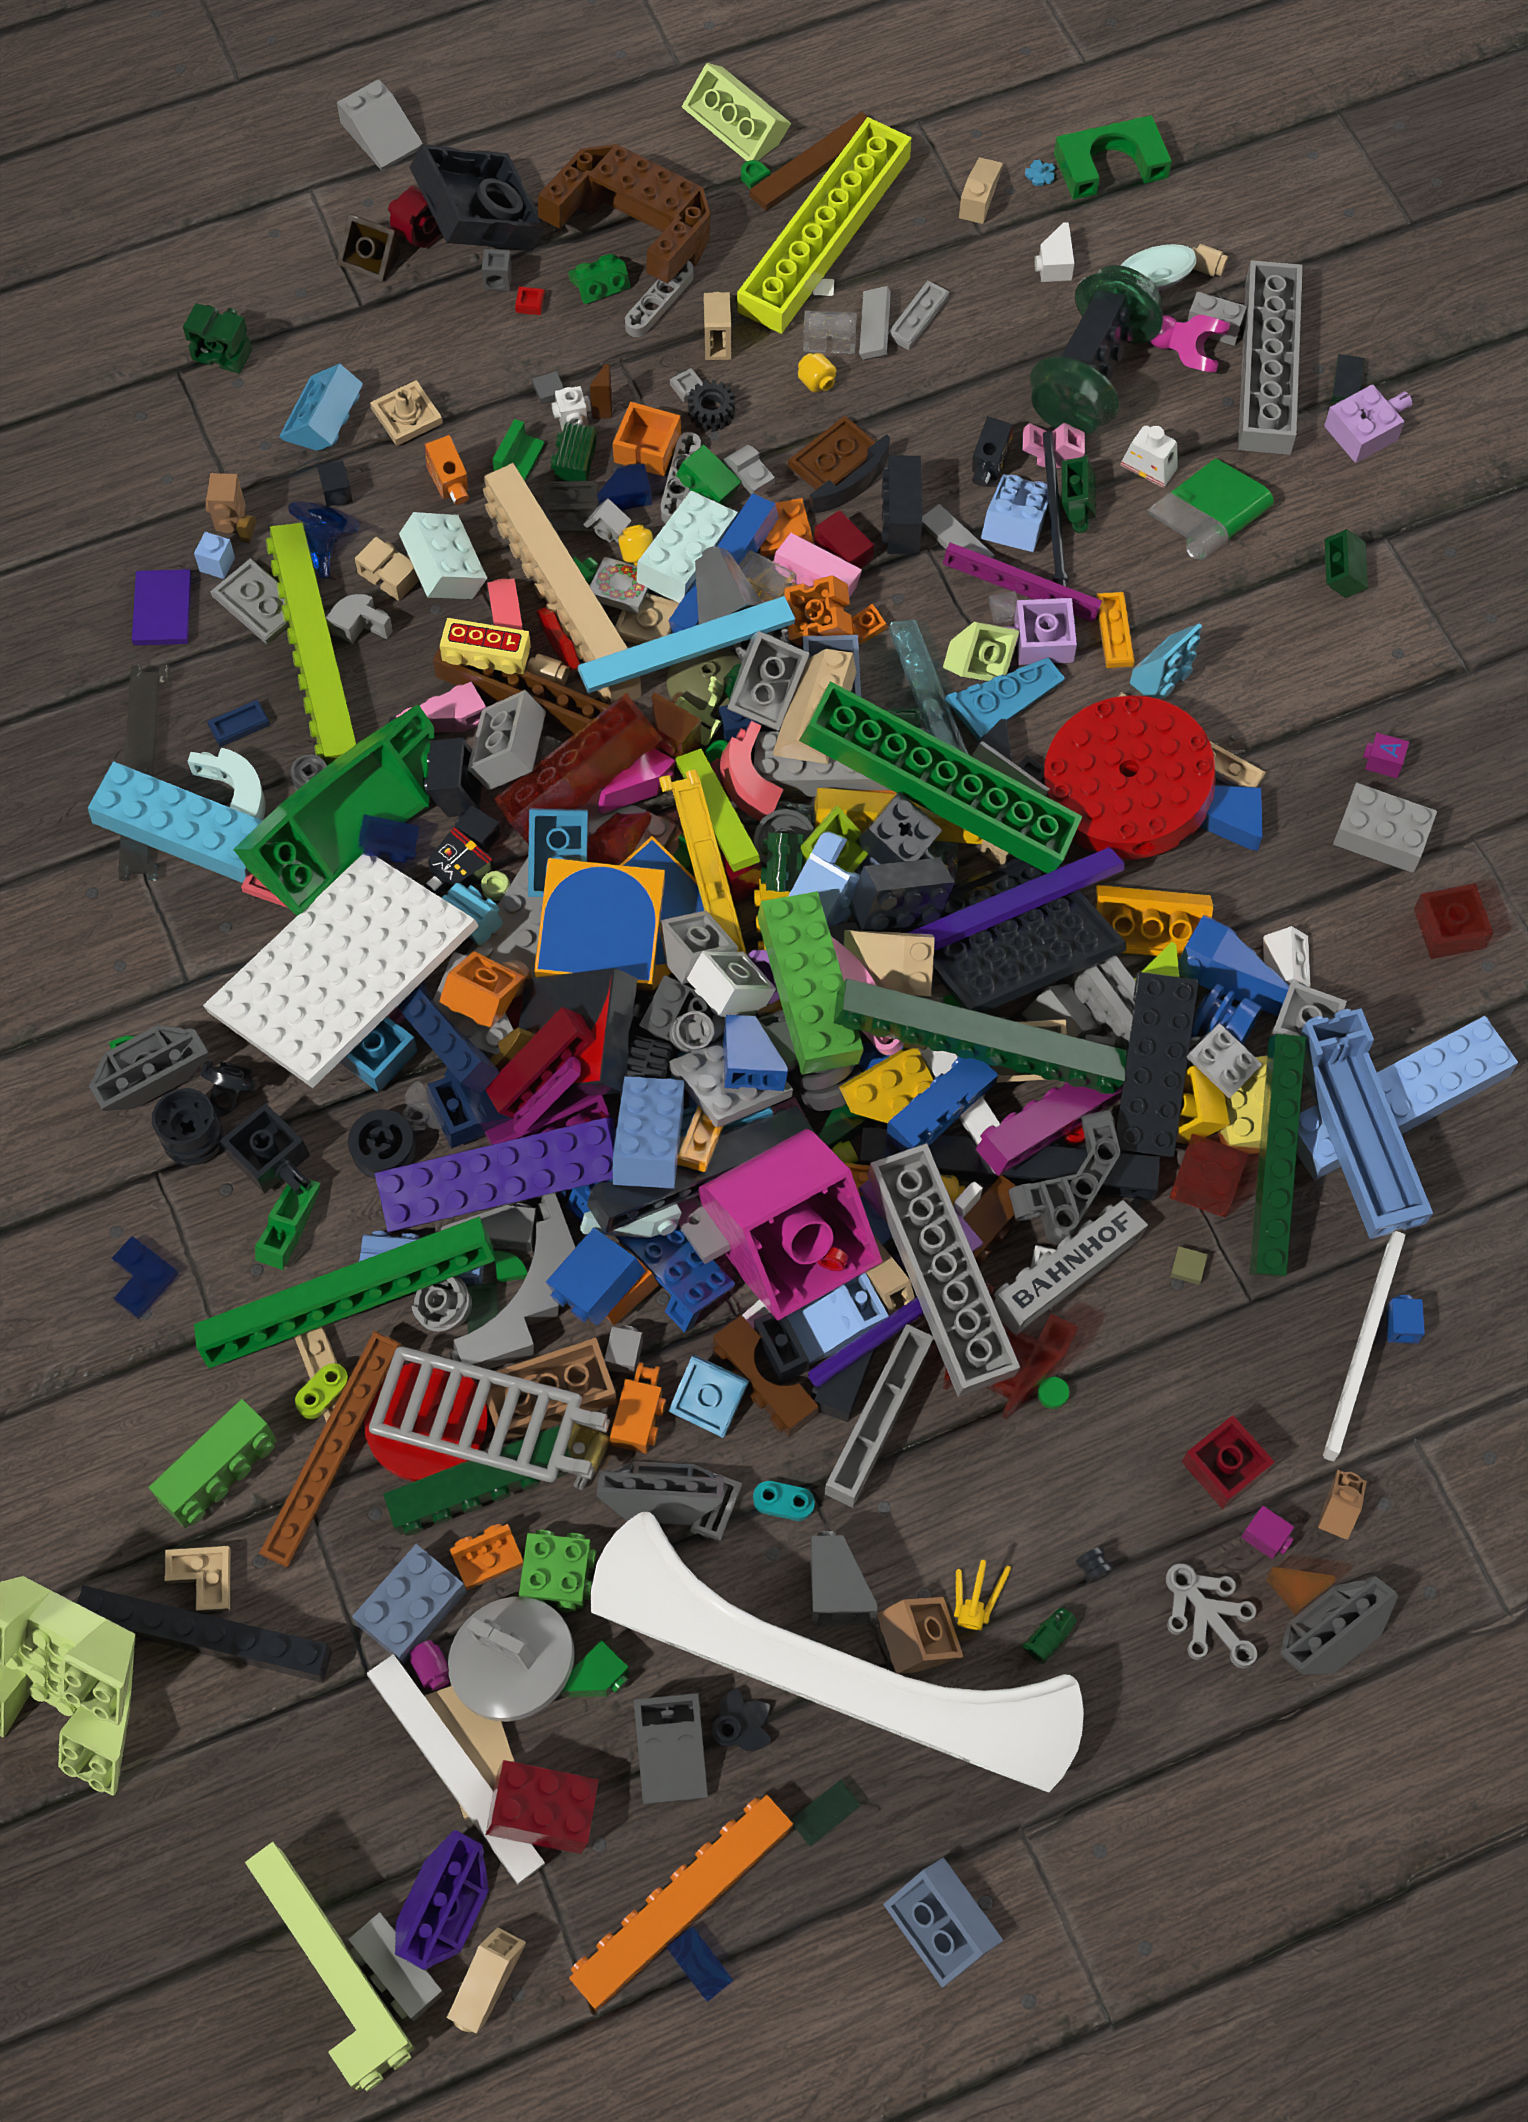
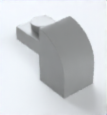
(749, 470)
(354, 614)

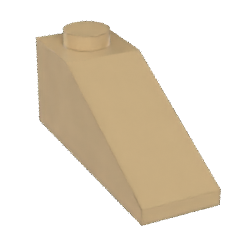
(979, 190)

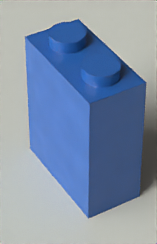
(594, 1277)

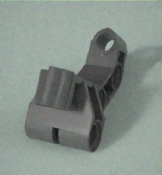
(1058, 1198)

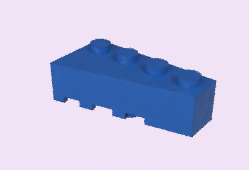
(941, 1104)

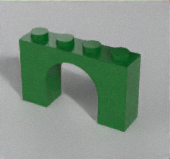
(1133, 137)

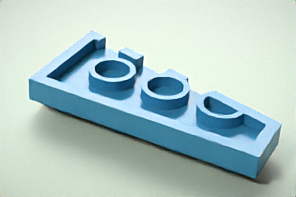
(1004, 696)

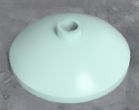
(1163, 264)

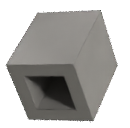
(623, 1350)

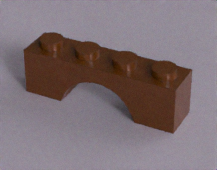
(788, 1405)

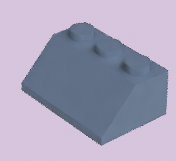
(942, 1922)

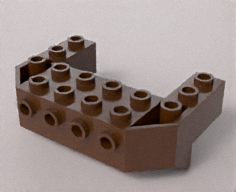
(639, 190)

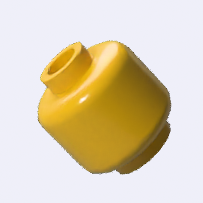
(816, 372)
(634, 543)

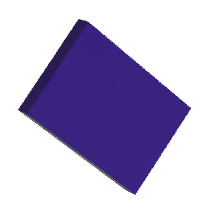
(161, 607)

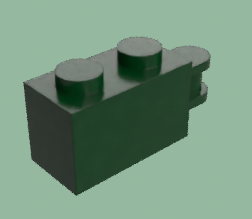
(1079, 492)

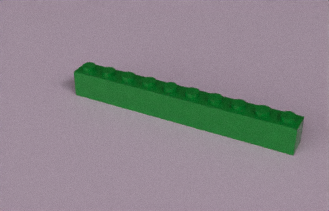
(343, 1292)

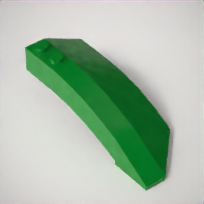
(318, 827)

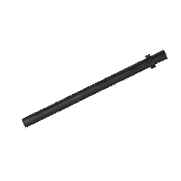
(1060, 576)

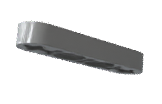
(663, 300)
(672, 480)

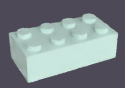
(671, 557)

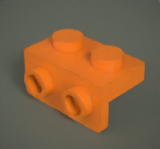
(486, 1555)

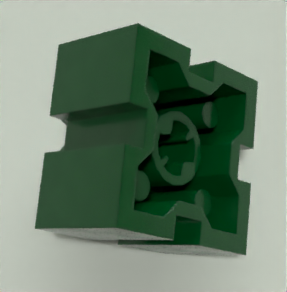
(217, 337)

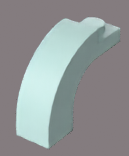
(237, 773)

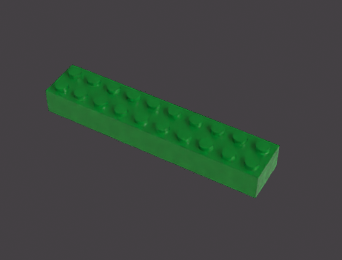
(940, 778)

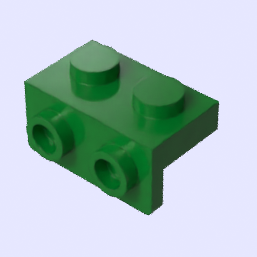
(600, 278)

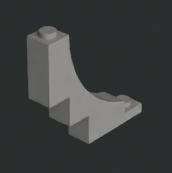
(507, 1334)

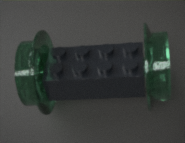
(1115, 309)

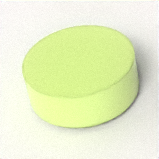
(495, 885)

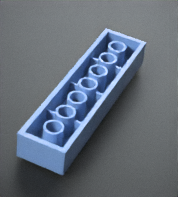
(1420, 1087)

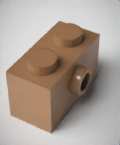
(225, 501)

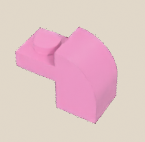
(1068, 443)

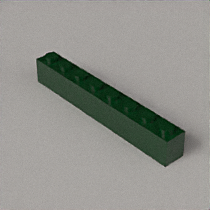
(1277, 1155)

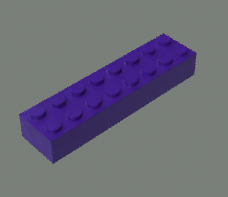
(497, 1174)

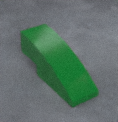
(285, 1225)

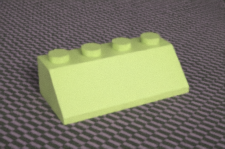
(735, 113)

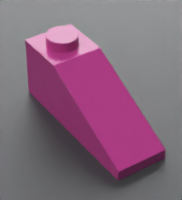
(637, 782)

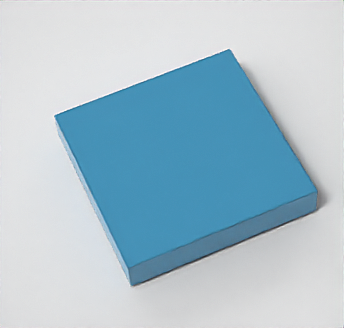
(708, 1396)

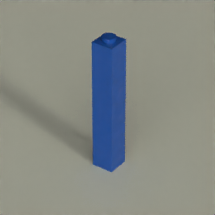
(744, 534)

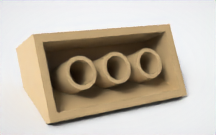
(816, 675)

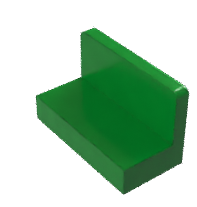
(518, 449)

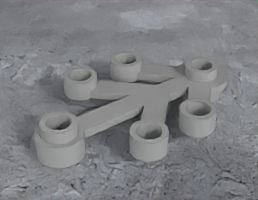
(1207, 1611)

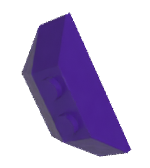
(442, 1902)

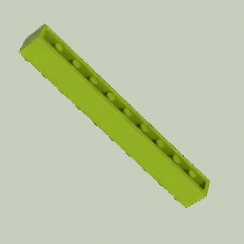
(311, 640)

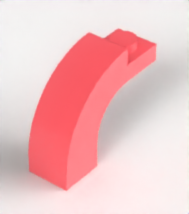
(505, 603)
(742, 782)

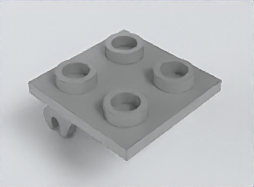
(1222, 1060)

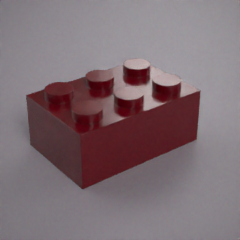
(542, 1807)

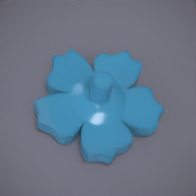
(1040, 173)

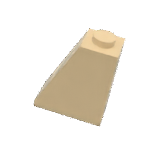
(717, 326)
(890, 1282)
(485, 1980)

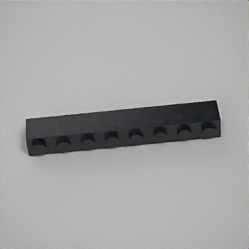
(622, 1204)
(210, 1634)

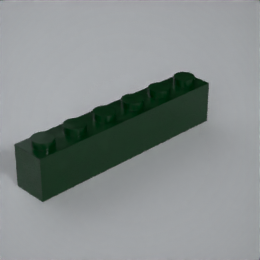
(464, 1487)

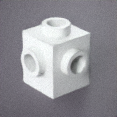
(571, 406)

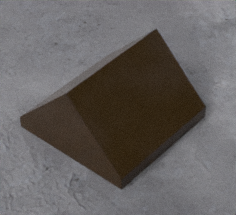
(368, 248)

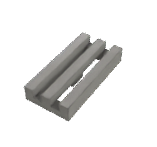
(707, 1531)

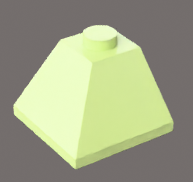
(981, 651)

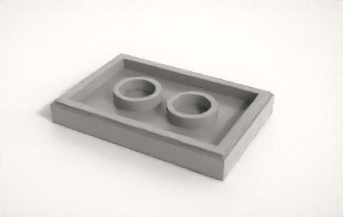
(253, 600)

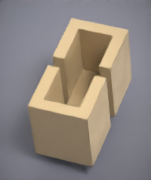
(382, 562)

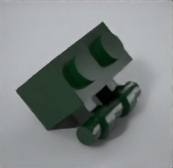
(783, 861)

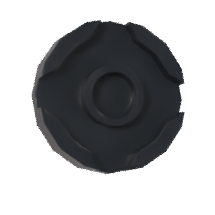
(230, 1080)

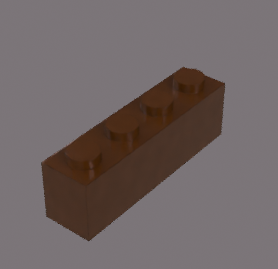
(992, 1218)

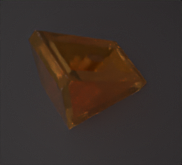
(1298, 1587)

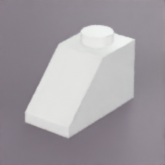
(1056, 256)

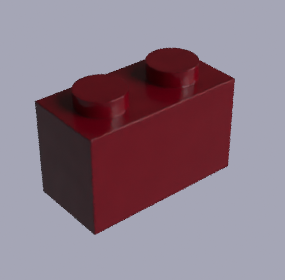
(844, 540)

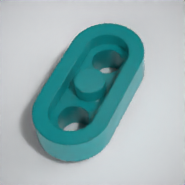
(782, 1503)

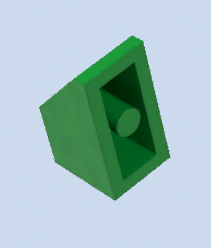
(597, 1674)

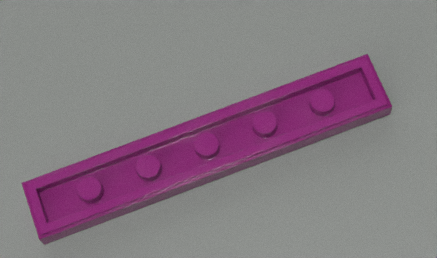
(1018, 580)

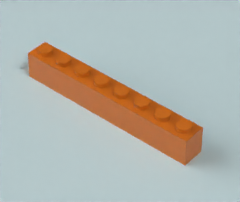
(681, 1902)

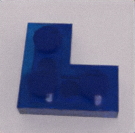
(149, 1277)

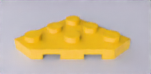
(888, 1085)

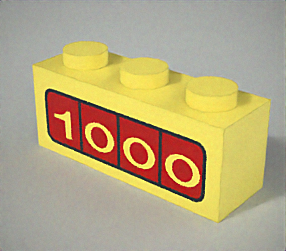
(485, 646)

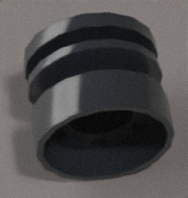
(187, 1126)

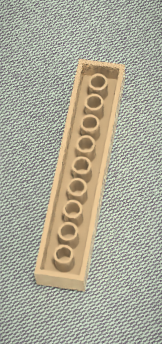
(554, 573)

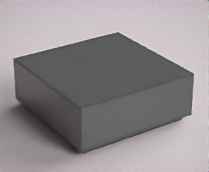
(546, 386)

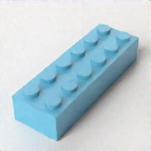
(172, 820)

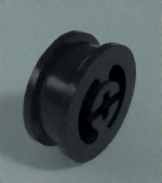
(381, 1127)

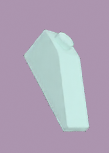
(650, 1226)

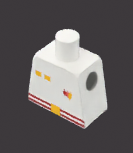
(1152, 455)

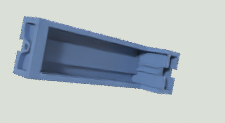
(1362, 1124)

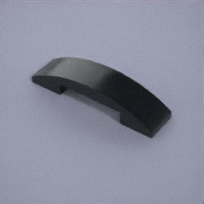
(832, 496)

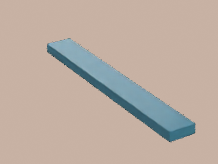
(685, 644)

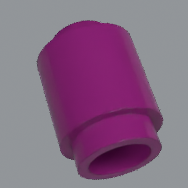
(430, 1665)

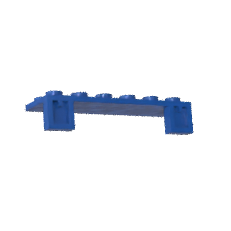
(672, 1265)

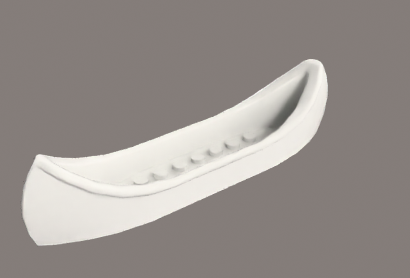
(1014, 1732)

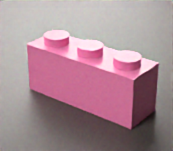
(814, 563)

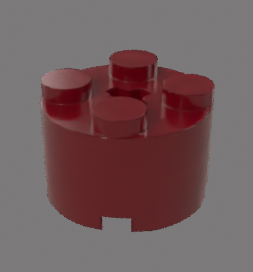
(413, 218)

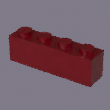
(538, 1060)

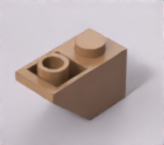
(1343, 1504)

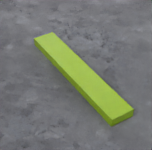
(725, 822)

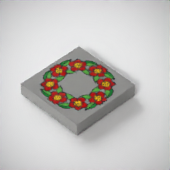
(617, 585)

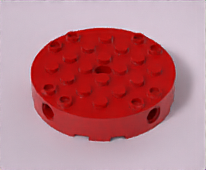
(1167, 768)

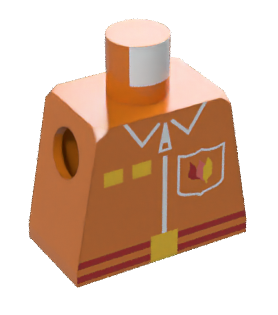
(447, 469)

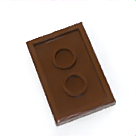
(832, 454)

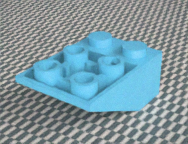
(1167, 663)

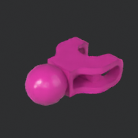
(1189, 339)

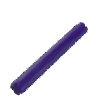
(865, 1343)

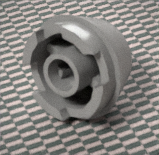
(443, 1304)

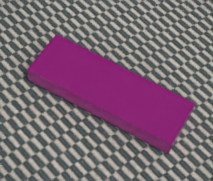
(546, 1095)

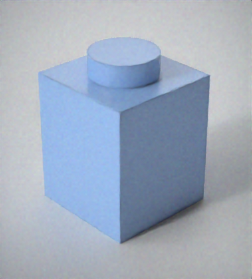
(214, 555)

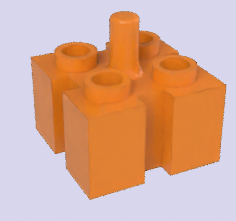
(819, 609)

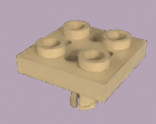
(402, 407)

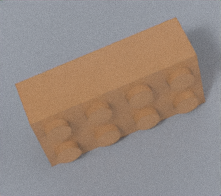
(573, 1369)

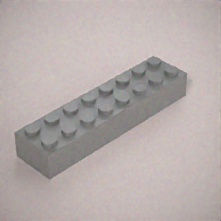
(1270, 358)
(943, 1270)

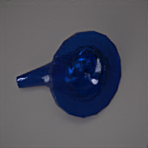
(322, 529)

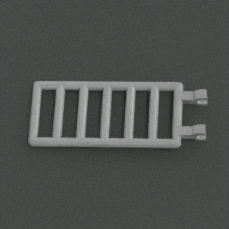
(487, 1377)

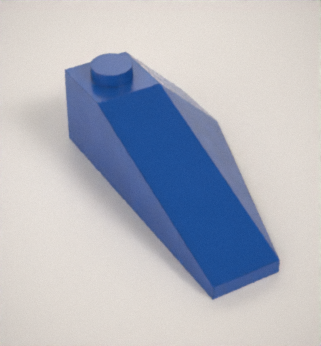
(1219, 957)

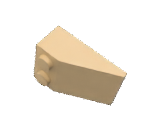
(895, 959)

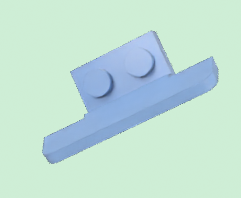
(831, 882)

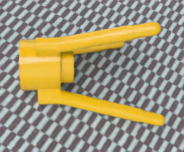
(972, 1614)

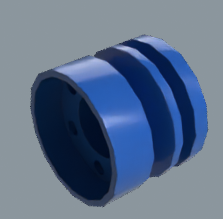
(1236, 1021)

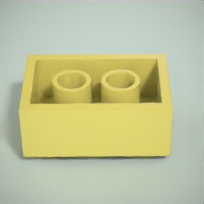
(1246, 1112)

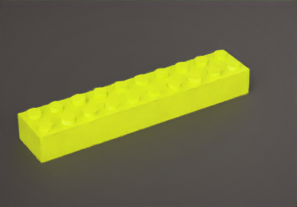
(823, 225)

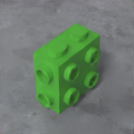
(557, 1569)

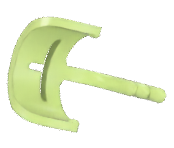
(716, 690)

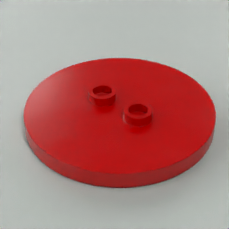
(412, 1461)

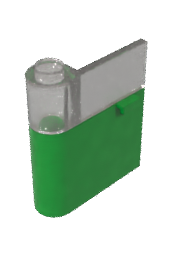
(1212, 507)

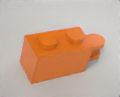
(638, 1412)

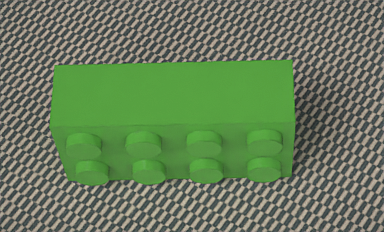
(213, 1464)

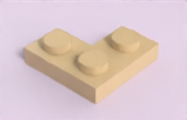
(207, 1568)

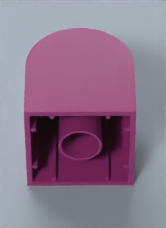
(785, 1216)

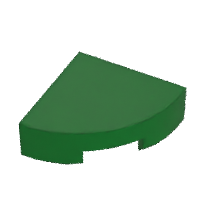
(509, 1267)

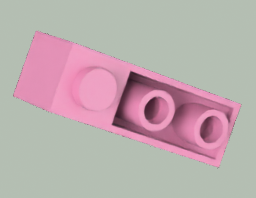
(454, 710)

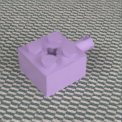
(1366, 422)
(1045, 630)

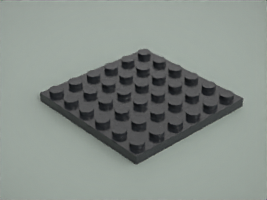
(1024, 949)

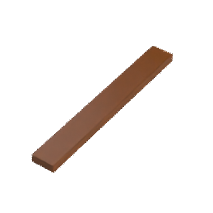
(329, 1450)

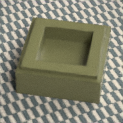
(1188, 1265)

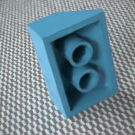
(322, 408)

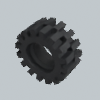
(709, 393)

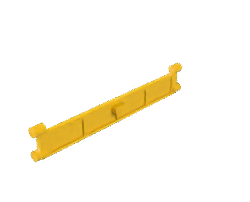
(704, 852)

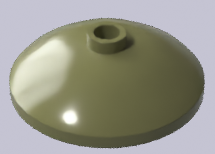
(692, 684)

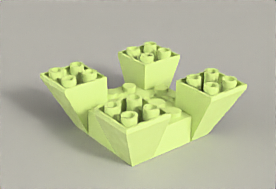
(74, 1664)

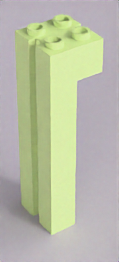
(378, 2037)

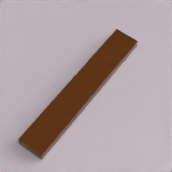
(806, 165)

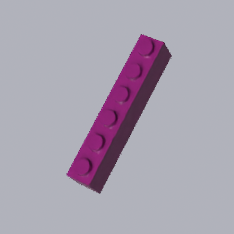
(1040, 1124)

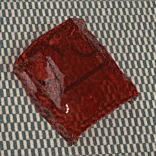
(617, 838)

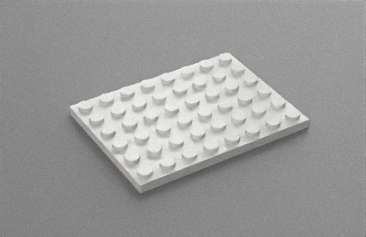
(340, 968)

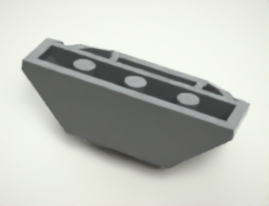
(147, 1067)
(665, 1490)
(1338, 1626)

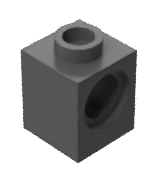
(496, 269)

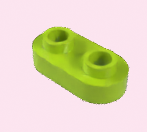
(324, 1391)

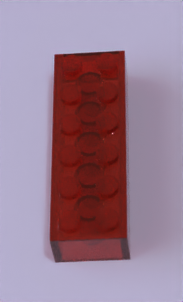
(581, 764)

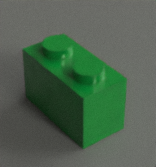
(708, 476)

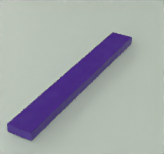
(1022, 898)

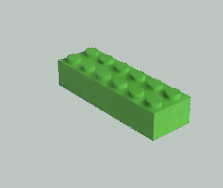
(807, 981)

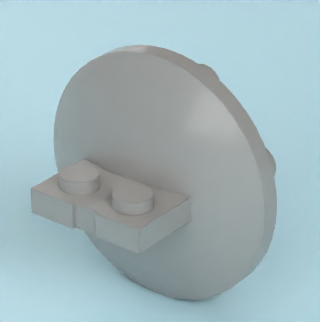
(511, 1659)

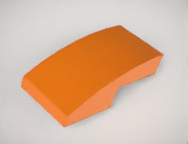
(868, 624)

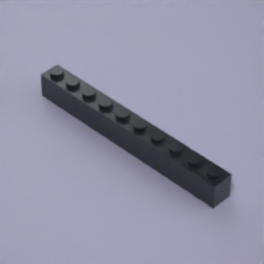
(1131, 1176)

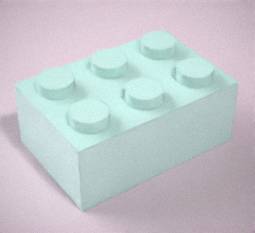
(442, 556)

